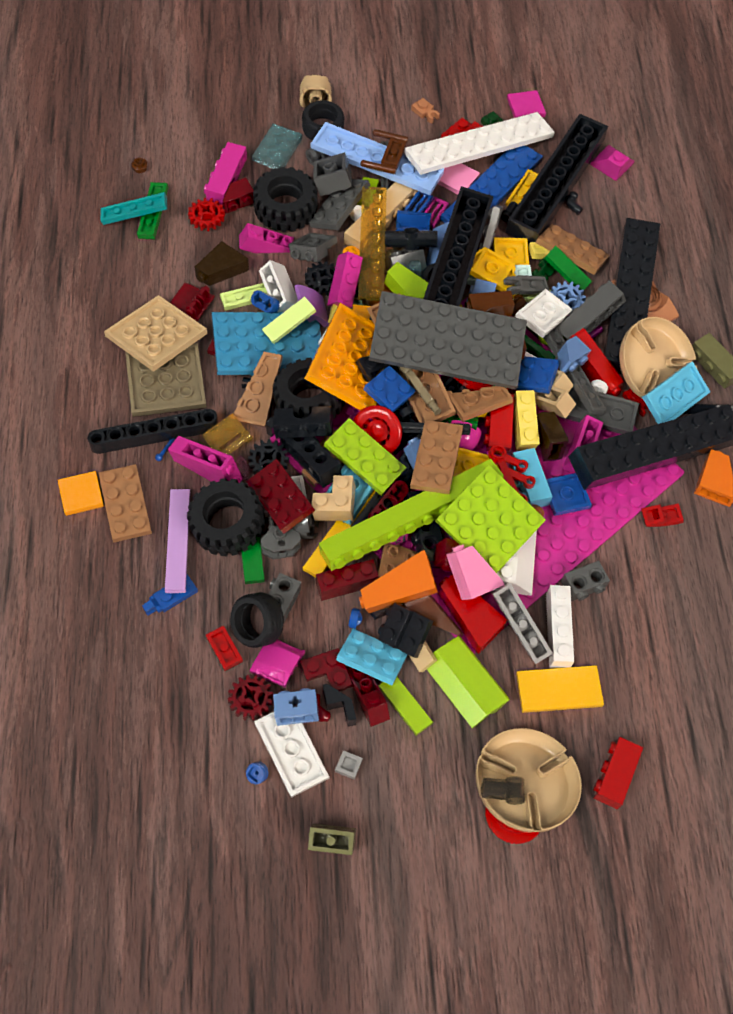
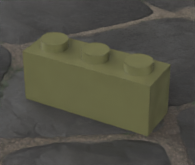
(714, 359)

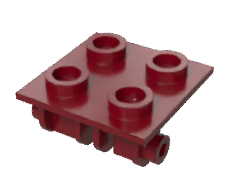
(192, 300)

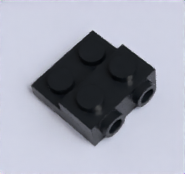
(405, 629)

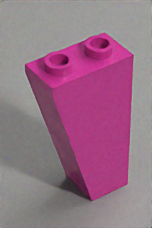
(204, 460)

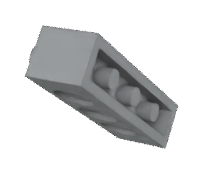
(521, 623)

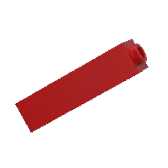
(598, 366)
(474, 616)

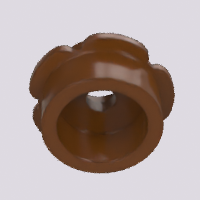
(139, 165)

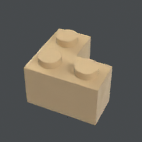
(559, 398)
(338, 504)

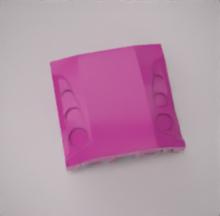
(277, 662)

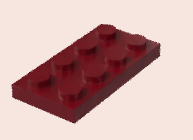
(280, 496)

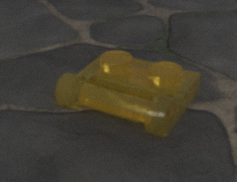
(224, 432)

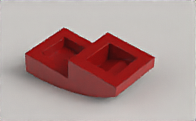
(662, 516)

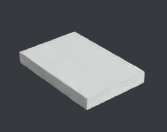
(544, 313)

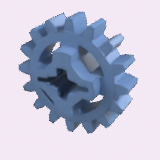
(574, 296)

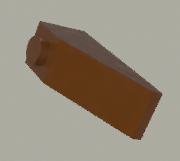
(431, 609)

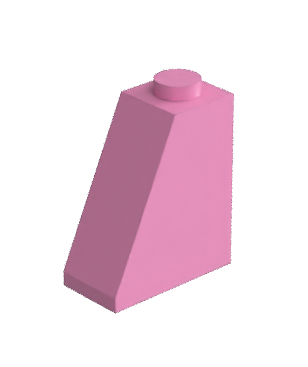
(472, 572)

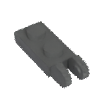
(526, 284)

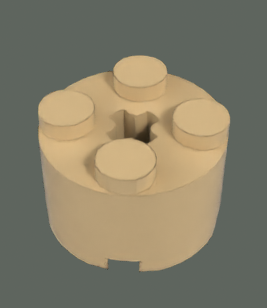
(314, 89)

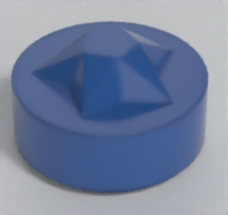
(355, 618)
(257, 772)

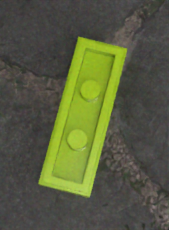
(406, 706)

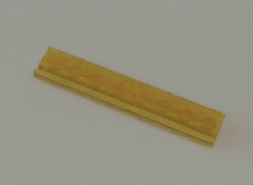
(372, 243)

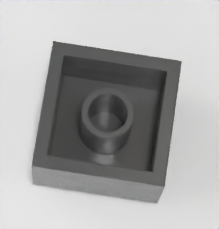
(332, 174)

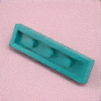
(133, 208)

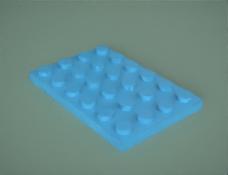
(241, 341)

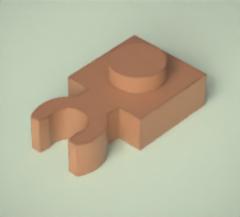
(425, 109)

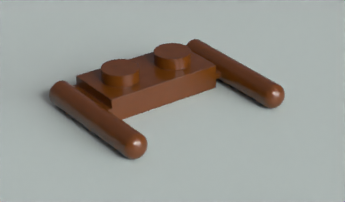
(392, 153)

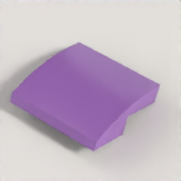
(317, 302)

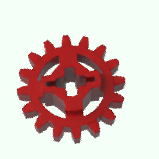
(206, 214)

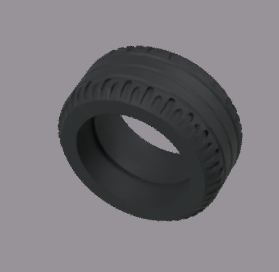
(318, 110)
(241, 621)

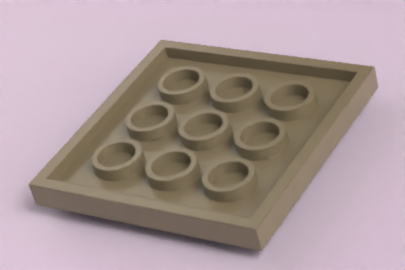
(169, 388)

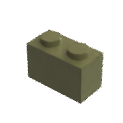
(332, 839)

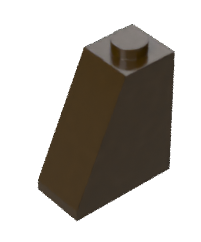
(221, 264)
(551, 436)

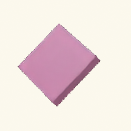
(458, 176)

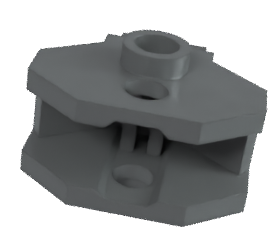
(276, 541)

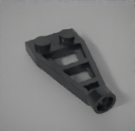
(370, 369)

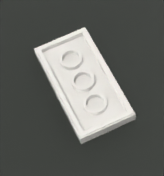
(292, 754)

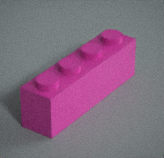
(226, 171)

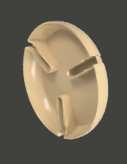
(652, 353)
(549, 778)

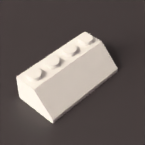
(520, 568)

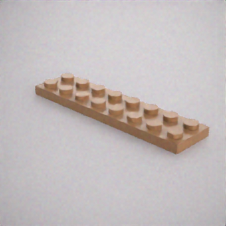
(432, 384)

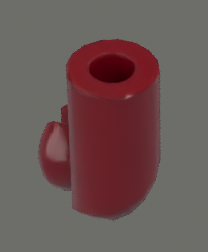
(323, 714)

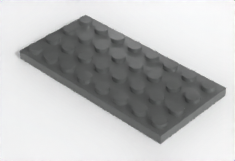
(448, 340)

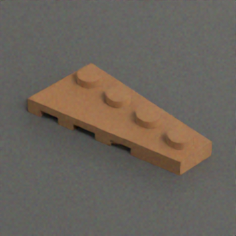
(258, 397)

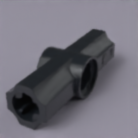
(411, 238)

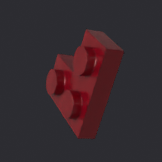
(326, 665)

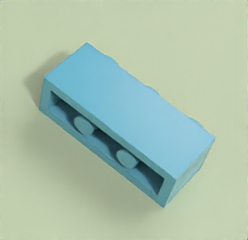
(540, 493)

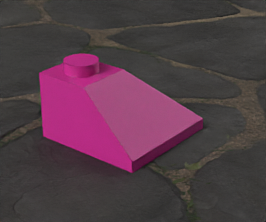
(612, 162)

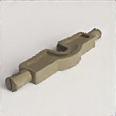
(421, 390)

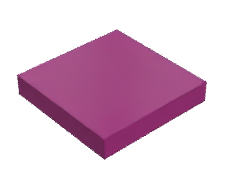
(525, 103)

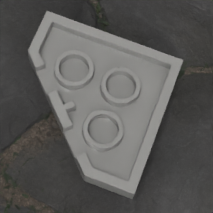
(494, 217)

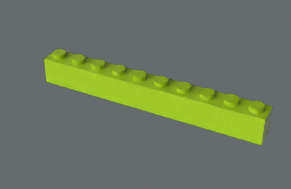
(395, 521)

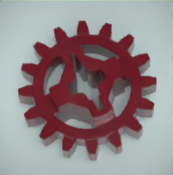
(244, 702)

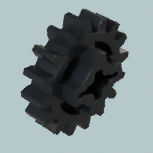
(322, 277)
(267, 450)

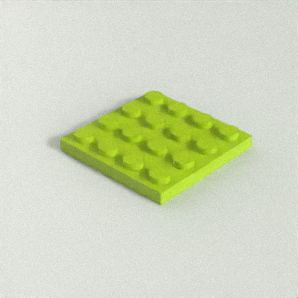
(491, 518)

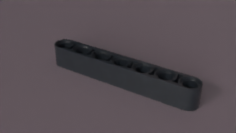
(144, 428)

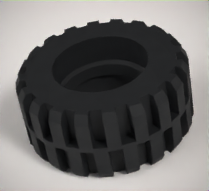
(285, 183)
(292, 381)
(216, 497)

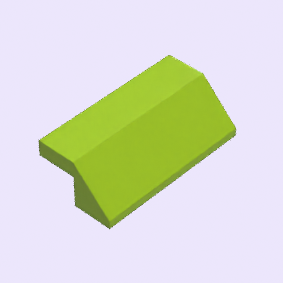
(466, 682)

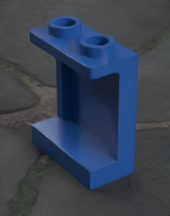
(412, 219)

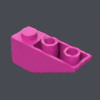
(261, 240)

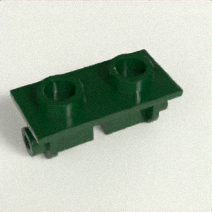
(544, 268)

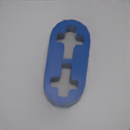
(263, 305)

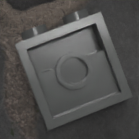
(312, 247)

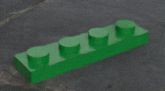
(150, 222)

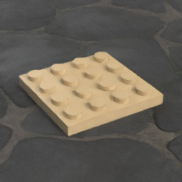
(155, 333)

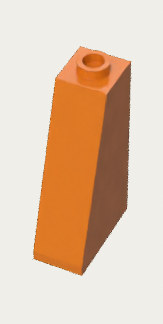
(400, 585)

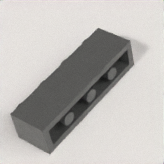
(593, 310)

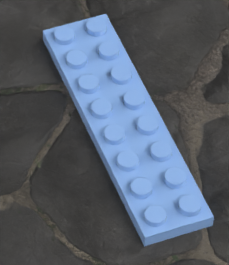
(335, 140)

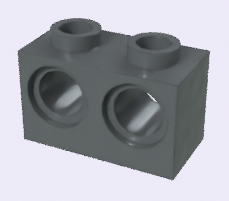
(582, 577)
(285, 598)

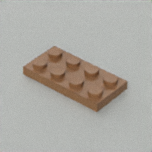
(577, 250)
(436, 457)
(124, 503)

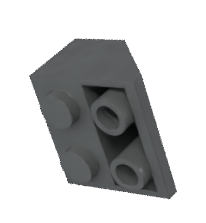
(404, 257)

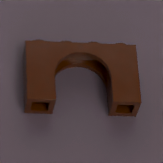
(493, 302)

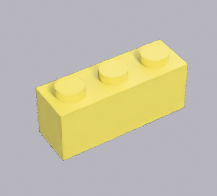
(525, 420)

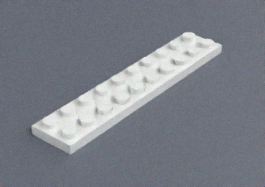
(478, 143)

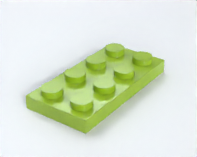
(364, 456)

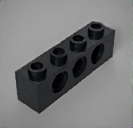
(313, 458)
(429, 537)

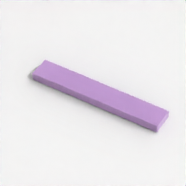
(177, 541)

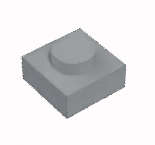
(348, 765)

